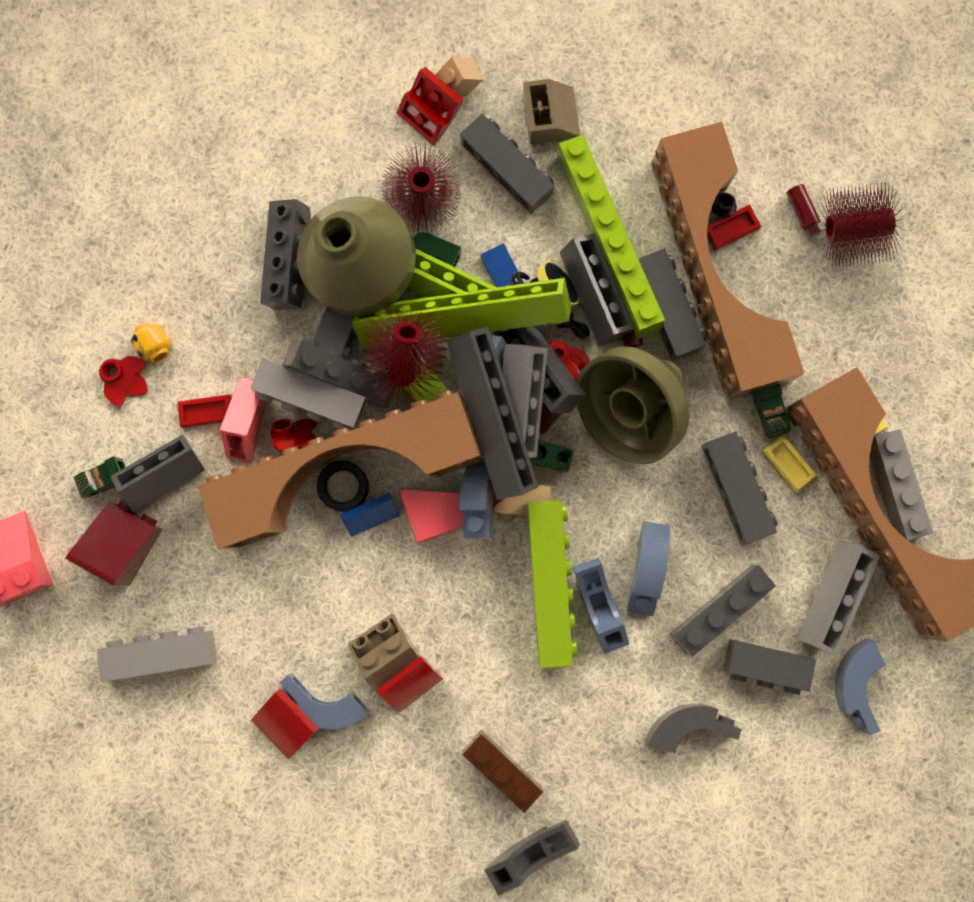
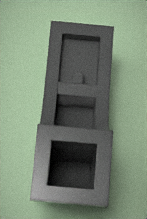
(680, 721)
(530, 854)

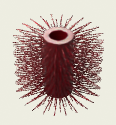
(422, 189)
(860, 224)
(404, 354)

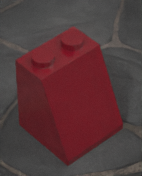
(115, 544)

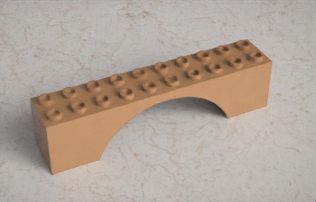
(747, 345)
(840, 429)
(257, 499)

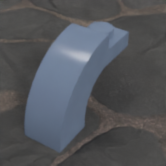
(477, 502)
(650, 568)
(600, 606)
(852, 680)
(325, 714)

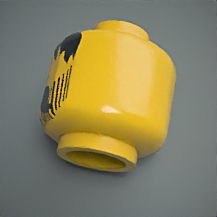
(151, 342)

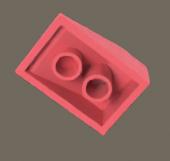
(21, 560)

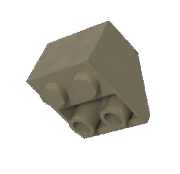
(550, 111)
(383, 651)

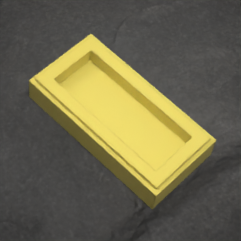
(789, 463)

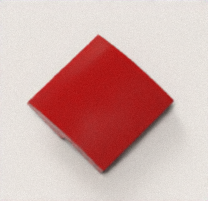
(429, 106)
(409, 684)
(284, 723)

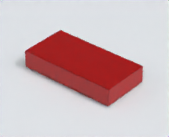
(732, 228)
(203, 410)

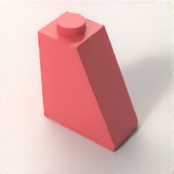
(242, 423)
(432, 512)

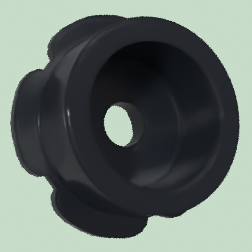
(724, 204)

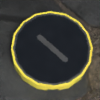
(551, 271)

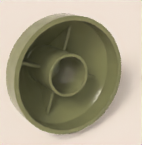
(356, 256)
(634, 404)

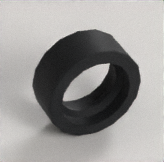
(328, 471)

